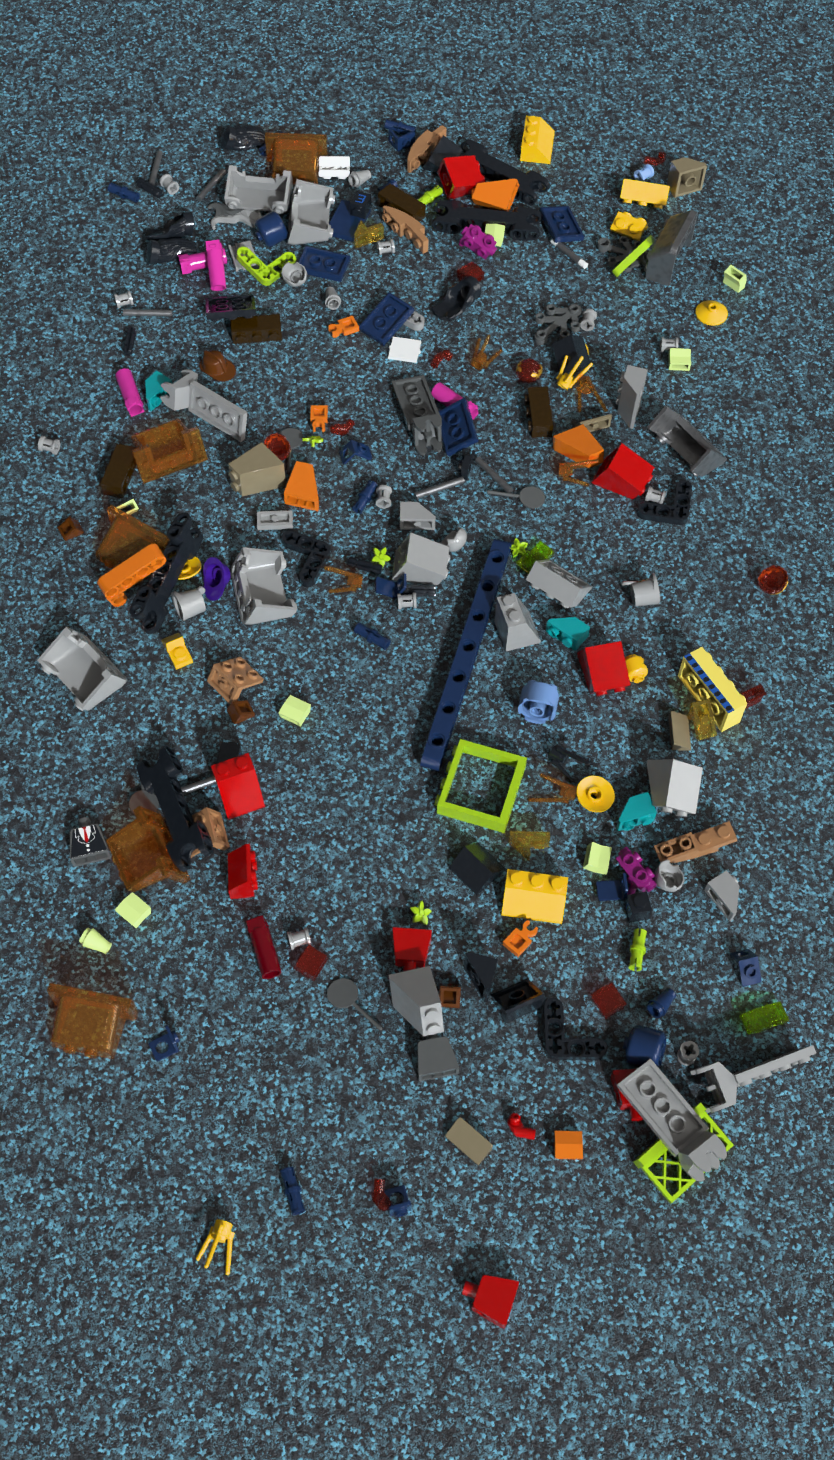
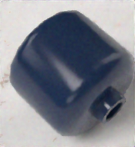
(270, 229)
(644, 1044)

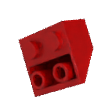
(242, 873)

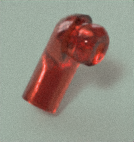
(655, 160)
(440, 356)
(342, 429)
(379, 1197)

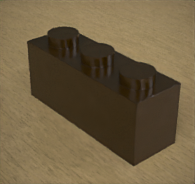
(398, 199)
(256, 329)
(538, 412)
(118, 471)

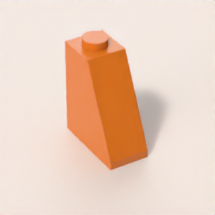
(495, 194)
(578, 445)
(302, 488)

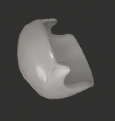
(294, 274)
(455, 540)
(668, 876)

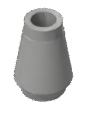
(359, 177)
(332, 299)

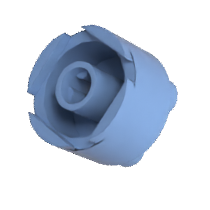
(538, 702)

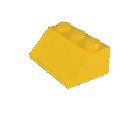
(537, 141)
(644, 193)
(534, 896)

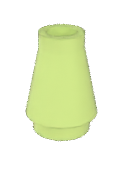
(95, 941)

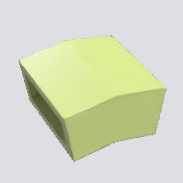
(496, 231)
(734, 278)
(679, 359)
(133, 505)
(295, 710)
(597, 858)
(133, 909)

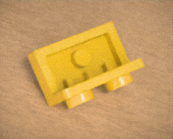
(629, 226)

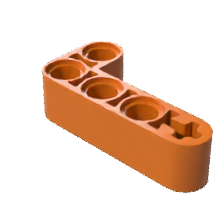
(129, 573)

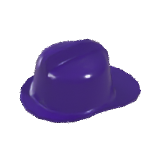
(215, 578)

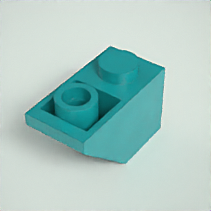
(154, 389)
(568, 630)
(636, 812)

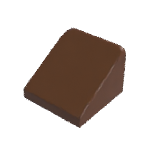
(70, 528)
(240, 711)
(450, 995)

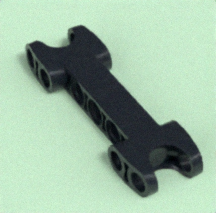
(498, 170)
(516, 223)
(156, 593)
(185, 832)

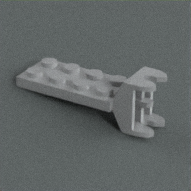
(205, 404)
(724, 1083)
(673, 1120)

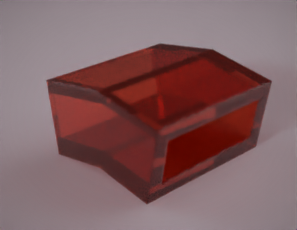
(470, 270)
(758, 691)
(311, 962)
(608, 1000)

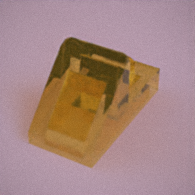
(367, 235)
(702, 717)
(524, 840)

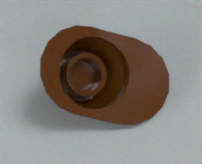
(217, 366)

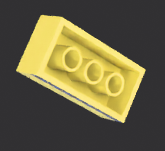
(707, 681)

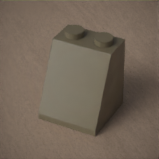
(256, 471)

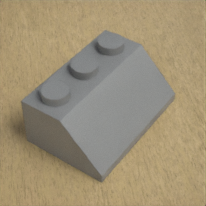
(631, 393)
(558, 583)

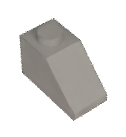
(415, 517)
(724, 893)

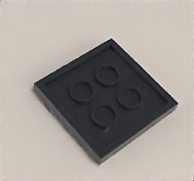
(230, 307)

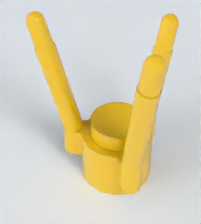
(565, 381)
(219, 1233)

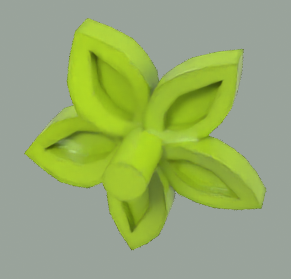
(313, 439)
(518, 548)
(380, 556)
(420, 913)

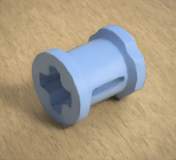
(644, 173)

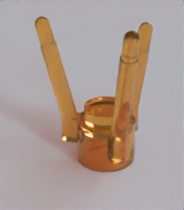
(480, 359)
(586, 386)
(566, 470)
(354, 580)
(567, 790)

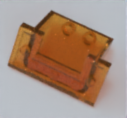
(296, 154)
(167, 449)
(126, 538)
(142, 852)
(88, 1021)

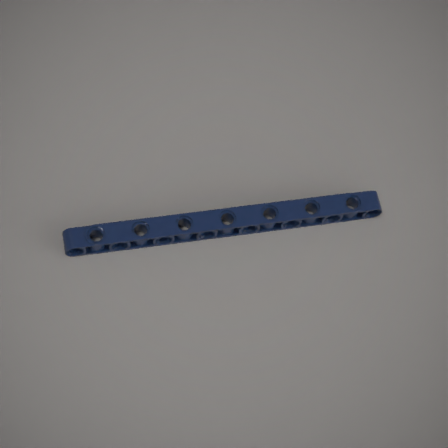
(464, 660)

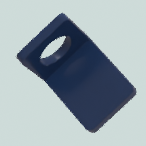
(403, 141)
(355, 448)
(390, 588)
(612, 889)
(748, 967)
(171, 1039)
(400, 1209)

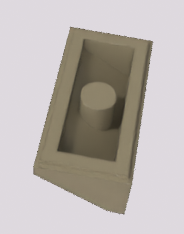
(597, 423)
(679, 731)
(469, 1141)

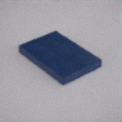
(343, 223)
(561, 224)
(324, 263)
(386, 319)
(457, 427)

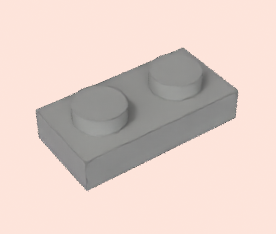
(274, 520)

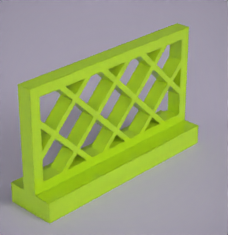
(658, 1149)

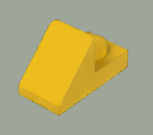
(177, 650)

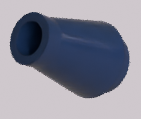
(660, 1004)

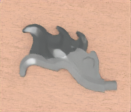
(227, 215)

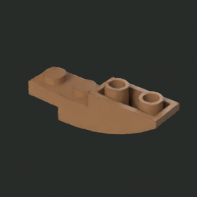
(423, 146)
(406, 225)
(696, 845)

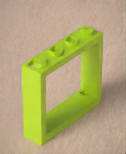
(472, 816)

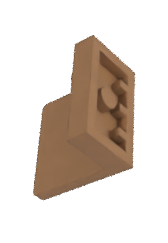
(231, 677)
(215, 826)

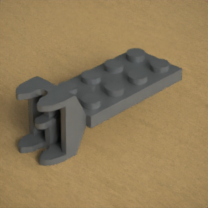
(419, 412)

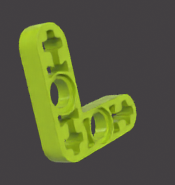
(633, 256)
(263, 270)

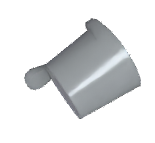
(644, 591)
(189, 602)

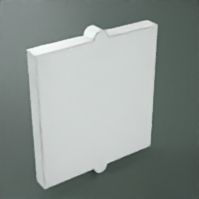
(404, 349)

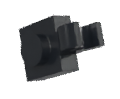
(465, 466)

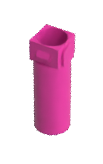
(195, 261)
(216, 265)
(129, 392)
(447, 397)

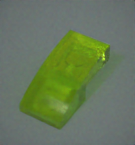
(539, 552)
(764, 1018)

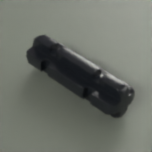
(150, 188)
(129, 341)
(364, 565)
(420, 590)

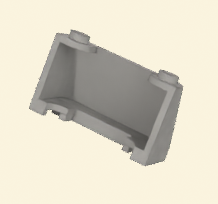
(258, 192)
(310, 213)
(260, 586)
(82, 668)

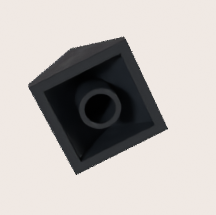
(443, 149)
(574, 348)
(476, 867)
(481, 972)
(518, 1000)

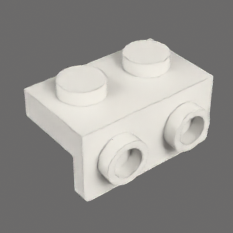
(334, 166)

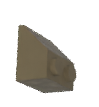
(686, 176)

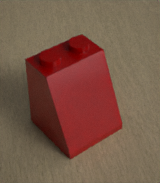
(459, 175)
(624, 473)
(604, 668)
(237, 786)

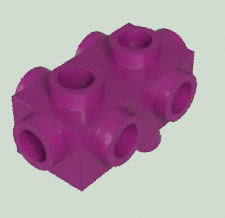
(478, 241)
(639, 877)

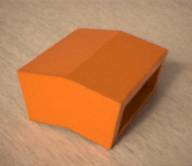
(568, 1145)

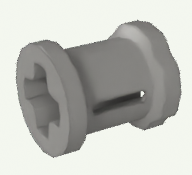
(171, 186)
(391, 247)
(123, 299)
(589, 316)
(666, 344)
(49, 445)
(655, 495)
(383, 496)
(401, 604)
(299, 938)
(691, 1047)

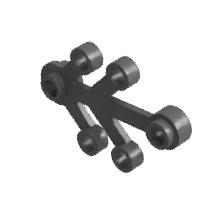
(604, 245)
(571, 312)

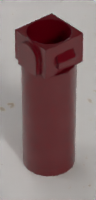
(264, 947)

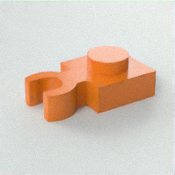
(346, 326)
(319, 416)
(519, 940)

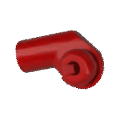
(518, 1128)

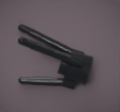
(560, 754)

